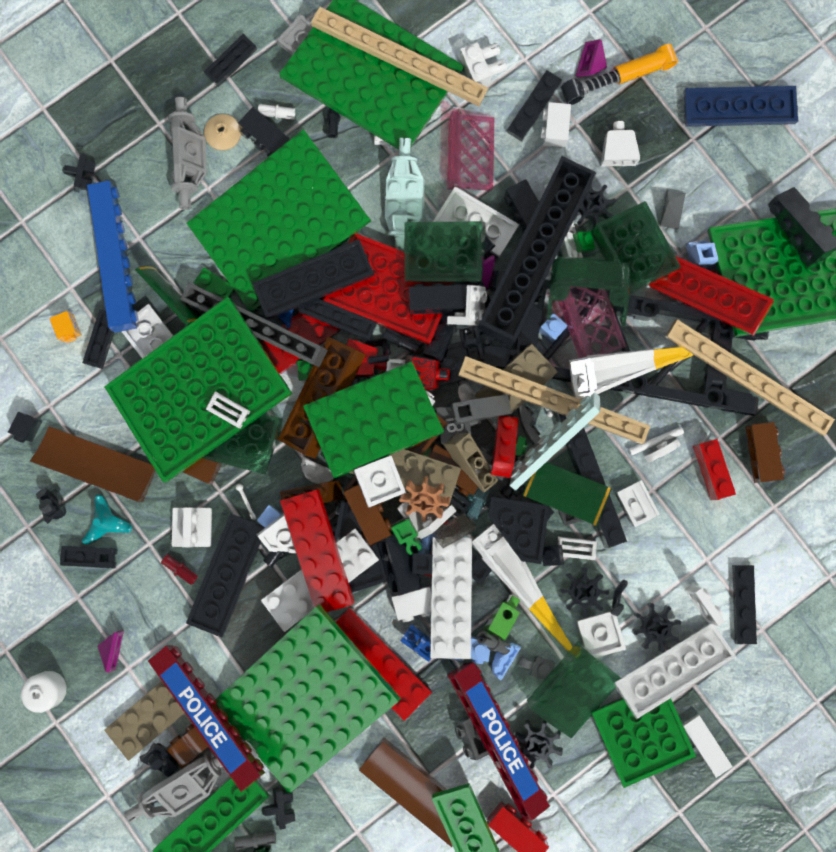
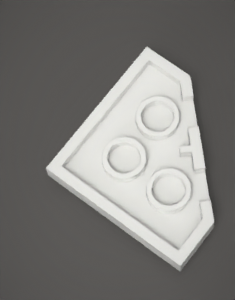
(277, 536)

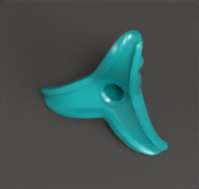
(104, 522)

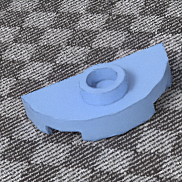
(502, 662)

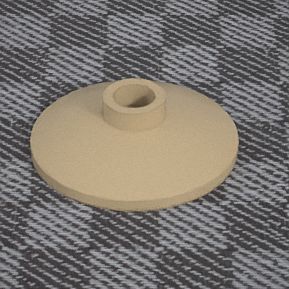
(222, 140)

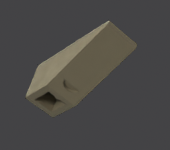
(470, 460)

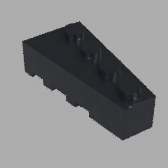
(803, 226)

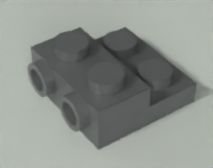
(473, 746)

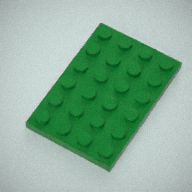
(373, 419)

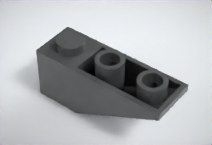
(480, 409)

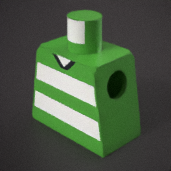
(497, 623)

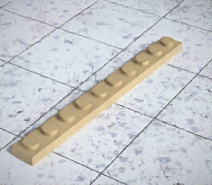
(399, 56)
(749, 377)
(550, 399)

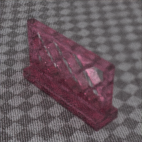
(455, 136)
(576, 328)

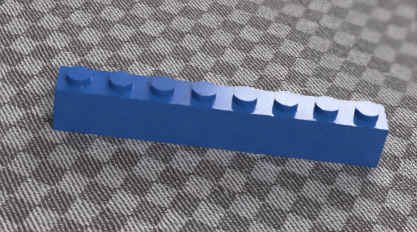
(112, 257)

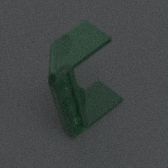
(590, 274)

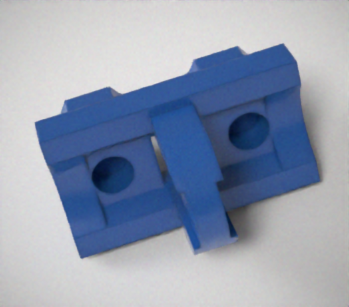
(412, 636)

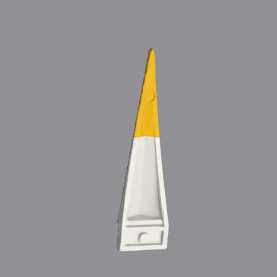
(608, 370)
(518, 578)

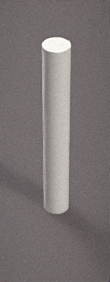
(655, 441)

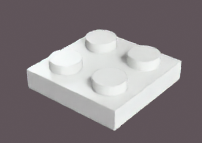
(379, 481)
(701, 599)
(601, 634)

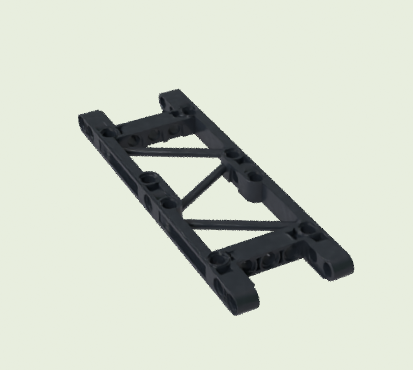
(713, 382)

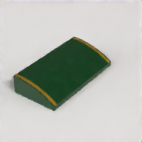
(168, 294)
(568, 492)

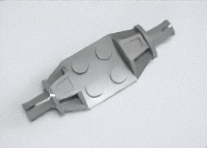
(188, 153)
(178, 791)

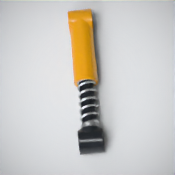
(661, 59)

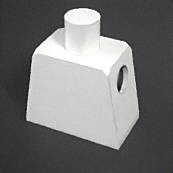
(620, 147)

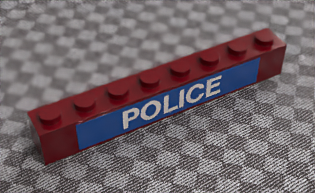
(207, 717)
(499, 741)

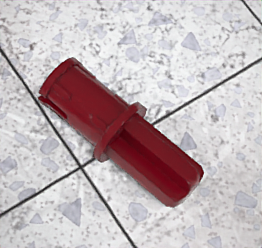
(179, 569)

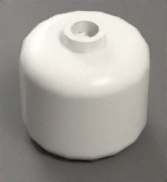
(43, 691)

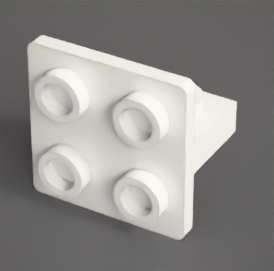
(191, 527)

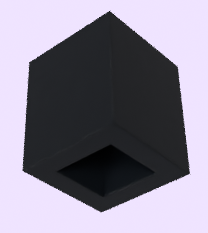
(24, 427)

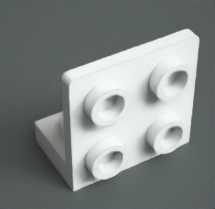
(475, 307)
(432, 522)

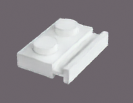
(637, 503)

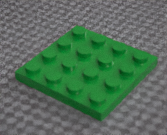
(642, 744)

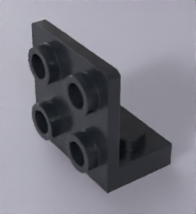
(346, 521)

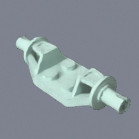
(403, 193)

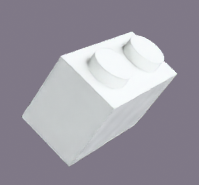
(556, 124)
(413, 604)

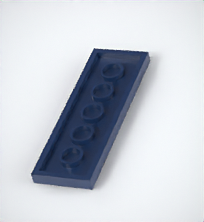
(740, 106)

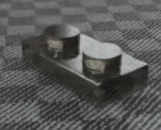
(453, 530)

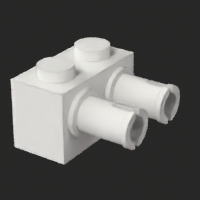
(475, 66)

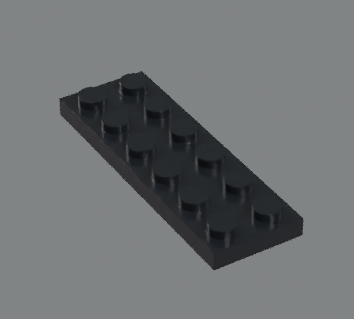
(313, 279)
(226, 576)

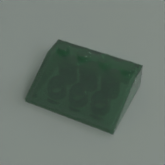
(638, 242)
(444, 251)
(251, 446)
(573, 690)

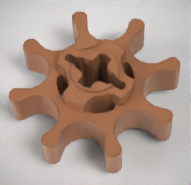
(424, 499)

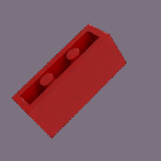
(504, 446)
(714, 470)
(516, 830)

